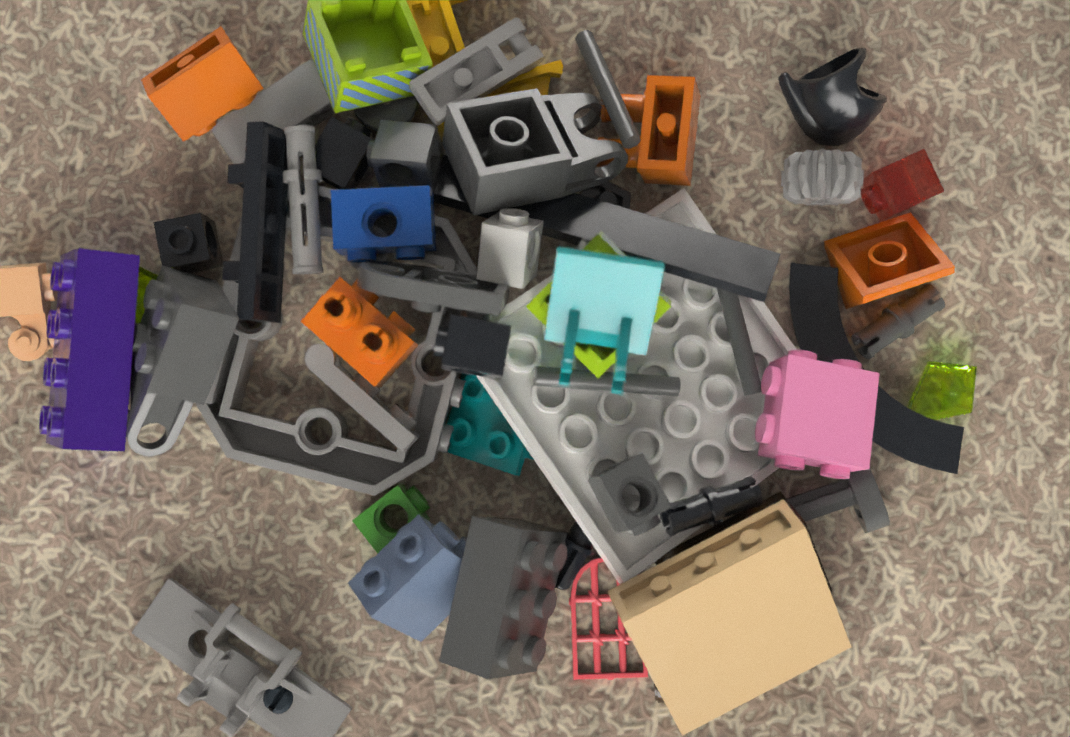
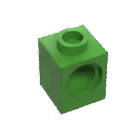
(372, 520)

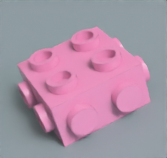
(817, 414)

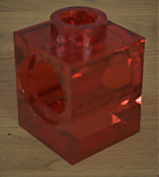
(900, 186)

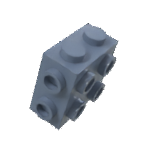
(412, 578)

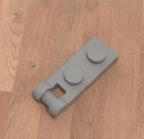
(476, 70)
(361, 395)

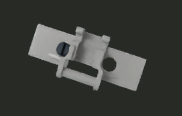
(230, 680)

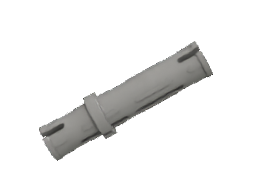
(301, 143)

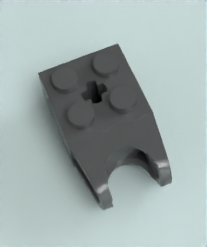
(526, 148)
(176, 353)

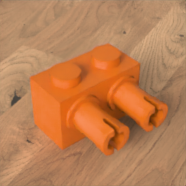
(202, 85)
(667, 132)
(360, 331)

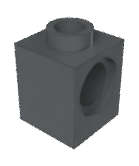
(405, 154)
(609, 488)

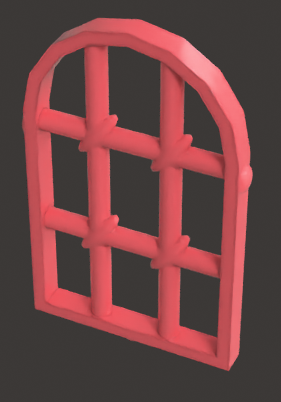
(621, 636)

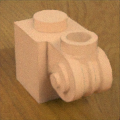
(27, 298)

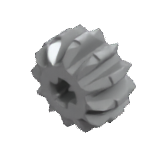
(822, 177)

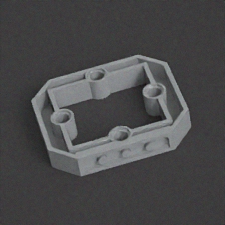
(342, 459)

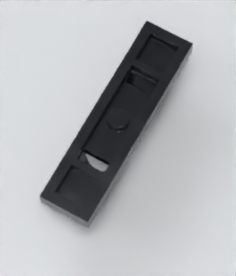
(262, 226)

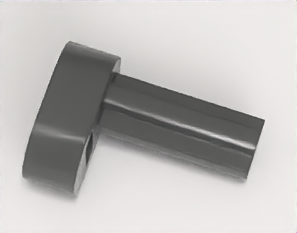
(857, 491)

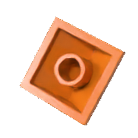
(885, 259)

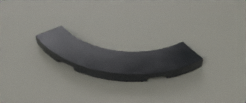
(821, 331)

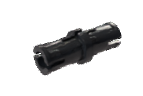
(711, 506)

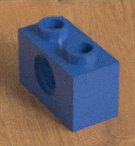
(358, 209)

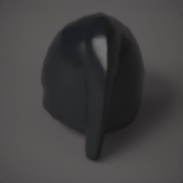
(830, 101)

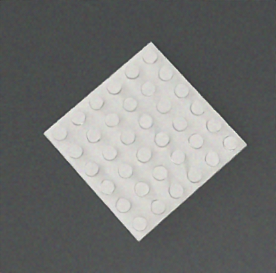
(687, 438)

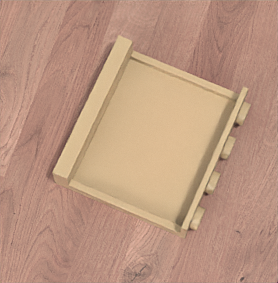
(732, 616)

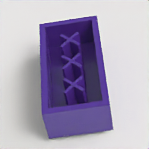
(90, 350)

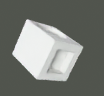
(509, 248)

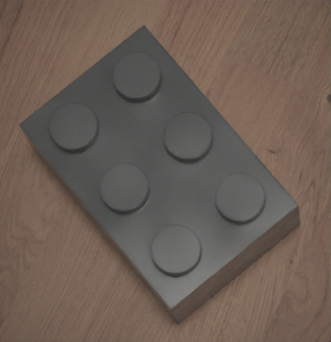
(503, 597)

